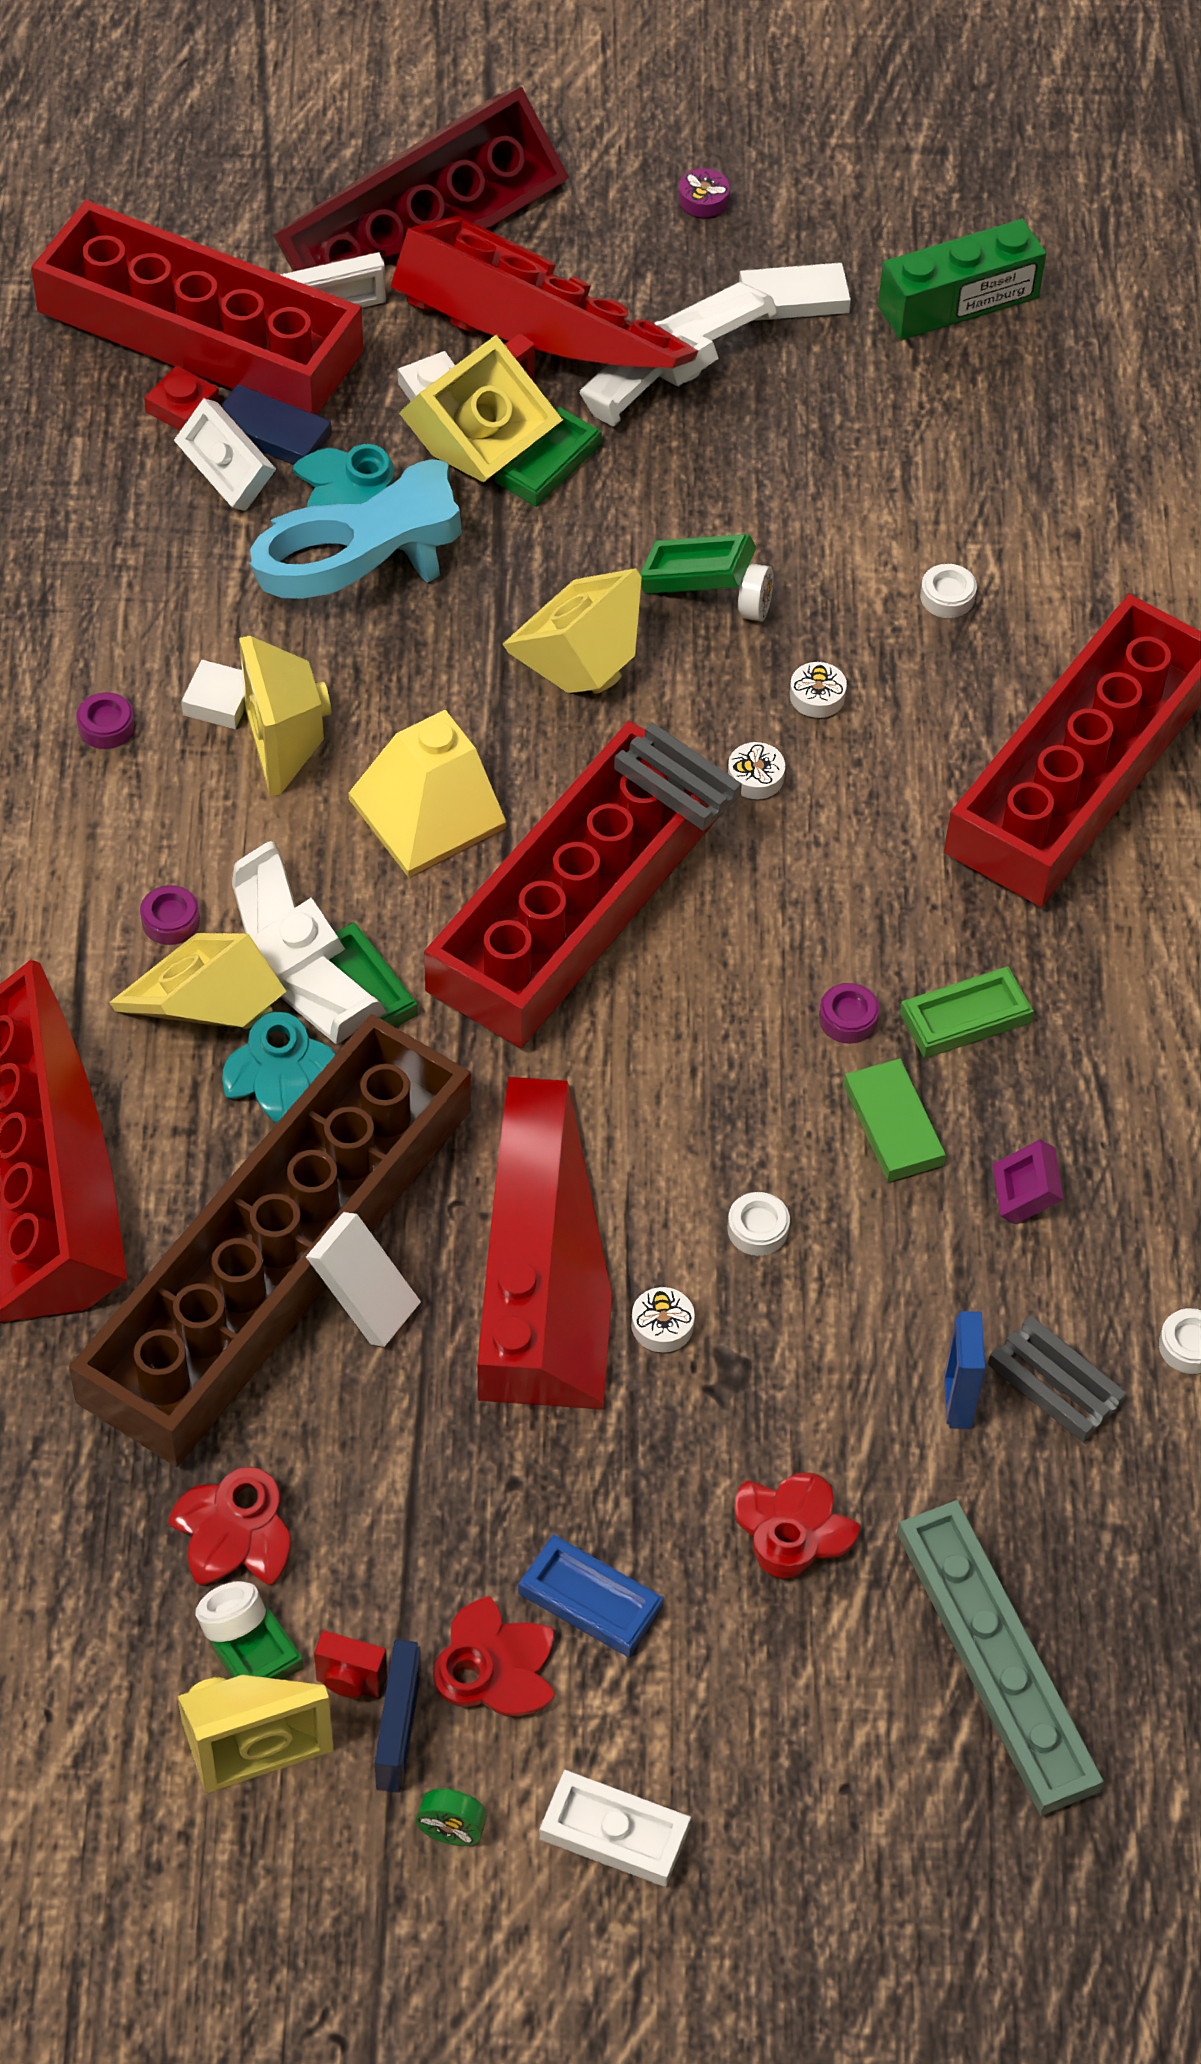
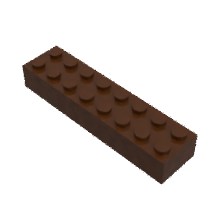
(242, 1266)

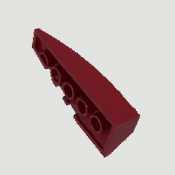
(468, 169)

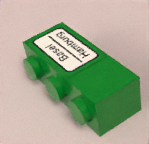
(961, 279)

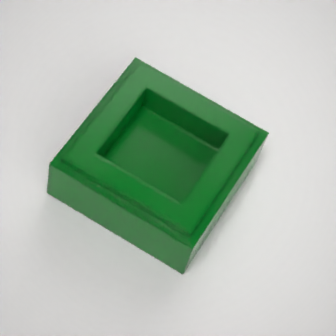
(261, 1652)

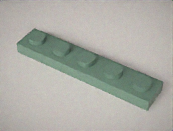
(999, 1658)

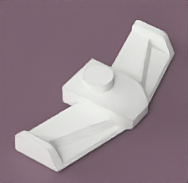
(697, 326)
(299, 946)

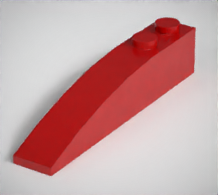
(512, 291)
(55, 1171)
(545, 1261)

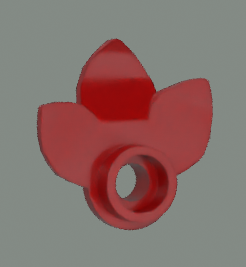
(793, 1523)
(232, 1535)
(501, 1656)

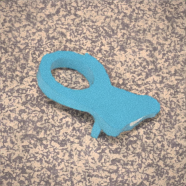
(406, 516)

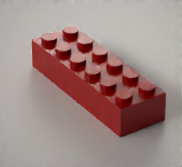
(197, 308)
(1080, 752)
(559, 899)

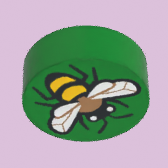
(451, 1817)

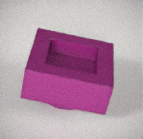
(1027, 1181)

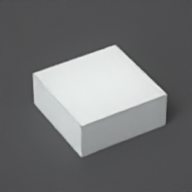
(215, 695)

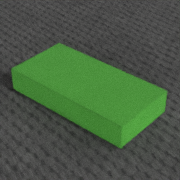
(966, 1012)
(894, 1120)

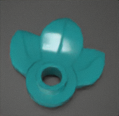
(340, 475)
(275, 1073)

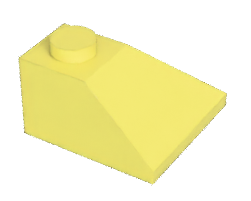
(481, 412)
(583, 632)
(282, 709)
(428, 795)
(207, 982)
(253, 1726)

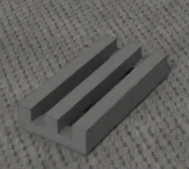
(684, 770)
(1063, 1371)

